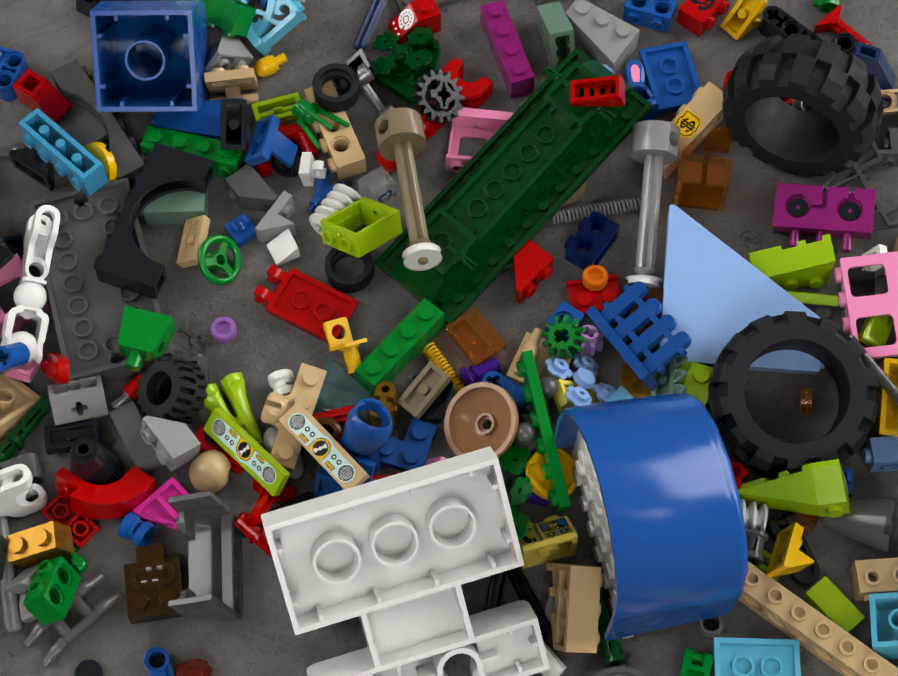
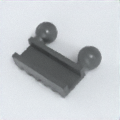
(526, 432)

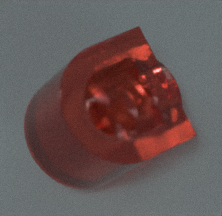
(196, 667)

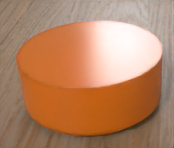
(595, 277)

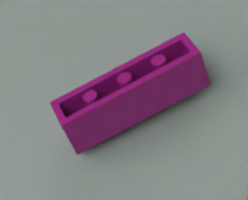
(507, 49)

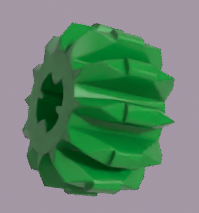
(564, 326)

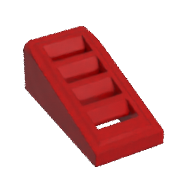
(606, 100)

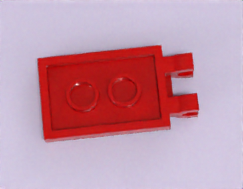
(305, 302)

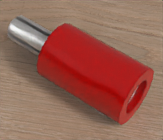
(129, 392)

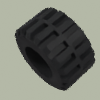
(172, 389)

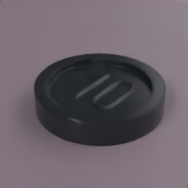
(89, 668)

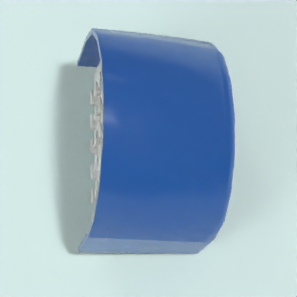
(658, 509)

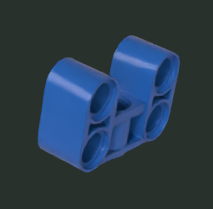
(12, 67)

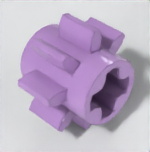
(594, 341)

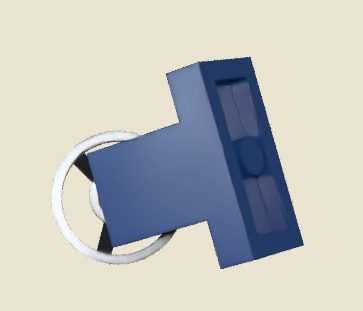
(267, 141)

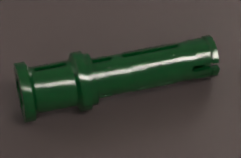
(17, 443)
(617, 657)

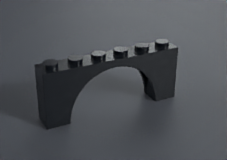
(164, 173)

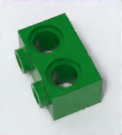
(52, 590)

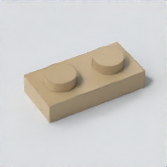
(193, 235)

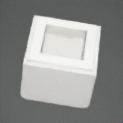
(283, 248)

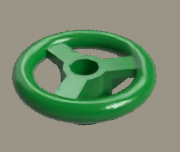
(217, 259)

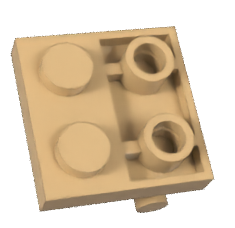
(232, 83)
(533, 341)

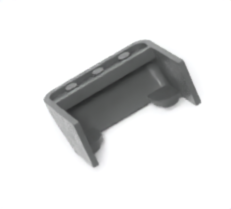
(213, 558)

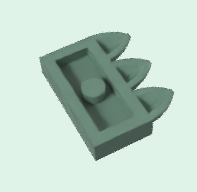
(670, 381)

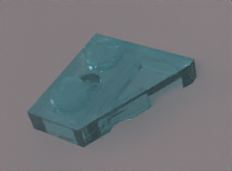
(339, 389)

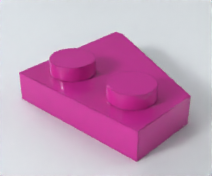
(156, 506)

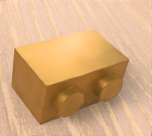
(39, 544)

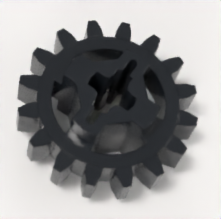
(438, 96)

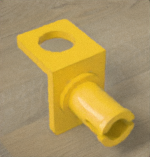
(346, 344)

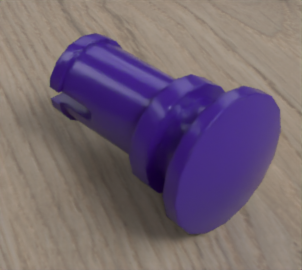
(476, 373)

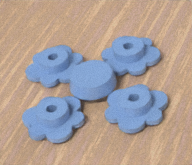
(583, 377)

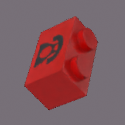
(701, 14)

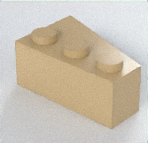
(576, 606)

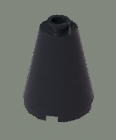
(95, 462)

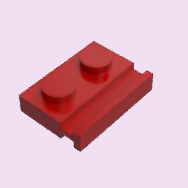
(584, 299)

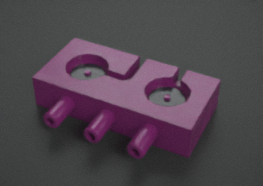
(812, 212)

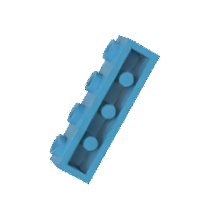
(63, 152)

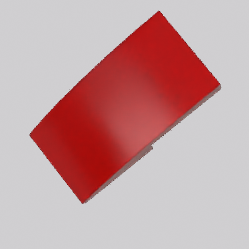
(82, 527)

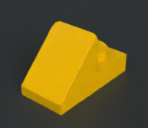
(743, 17)
(786, 554)

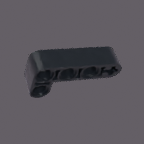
(777, 22)

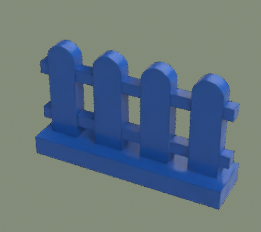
(648, 339)

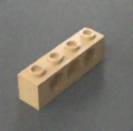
(345, 163)

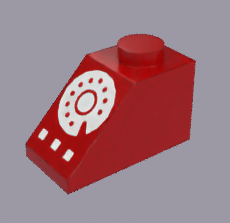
(415, 14)

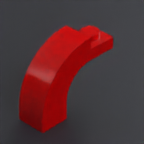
(107, 500)

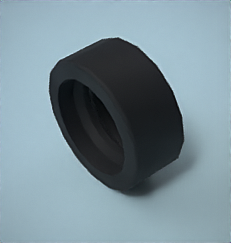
(331, 72)
(348, 285)

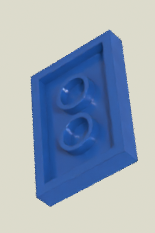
(670, 75)

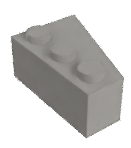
(602, 34)

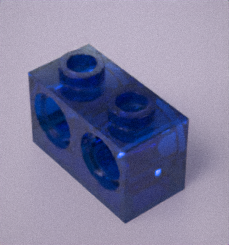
(595, 243)

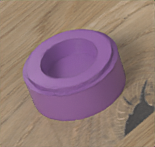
(223, 329)

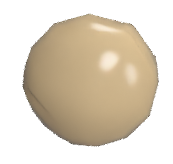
(209, 471)

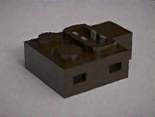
(152, 584)

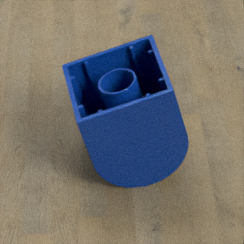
(150, 55)

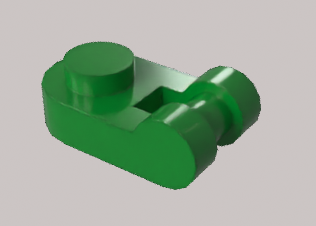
(704, 661)

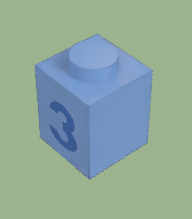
(881, 454)

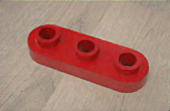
(56, 367)

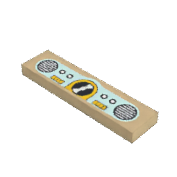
(323, 447)

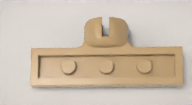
(306, 391)

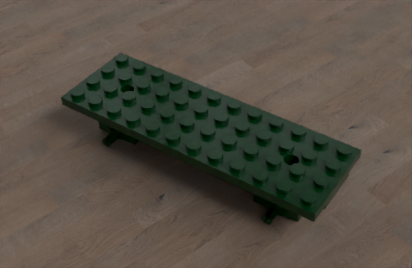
(514, 186)

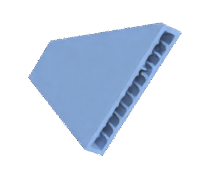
(718, 294)

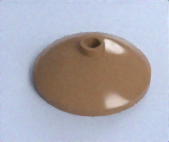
(472, 411)

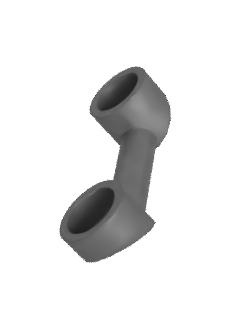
(364, 77)

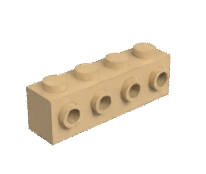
(874, 577)

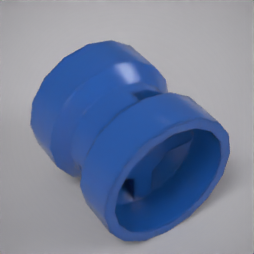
(136, 530)

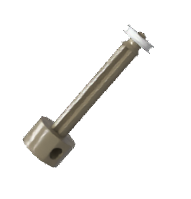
(401, 139)

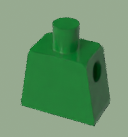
(144, 336)

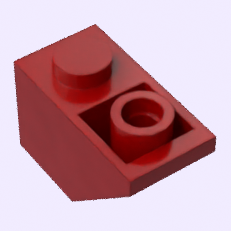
(39, 93)
(529, 269)

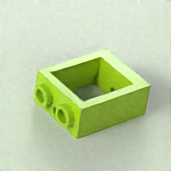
(381, 227)

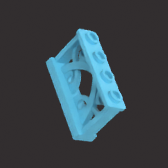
(258, 30)

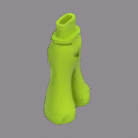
(235, 391)

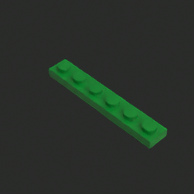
(545, 442)

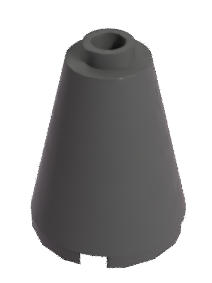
(868, 523)

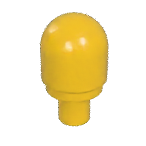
(269, 65)

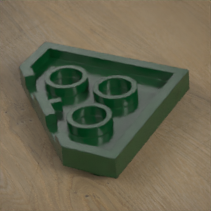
(401, 78)

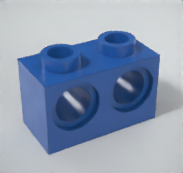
(648, 13)

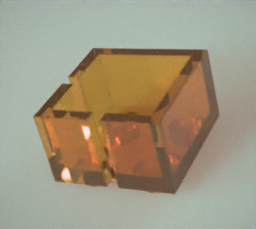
(702, 182)

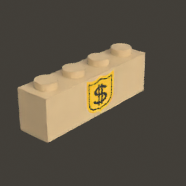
(697, 120)

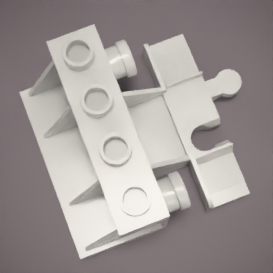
(399, 563)

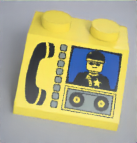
(548, 541)

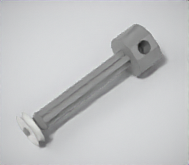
(654, 145)

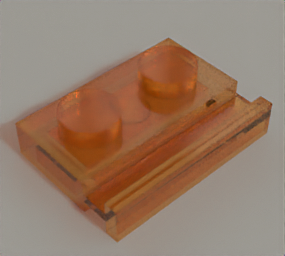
(475, 337)

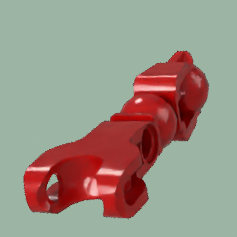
(475, 95)

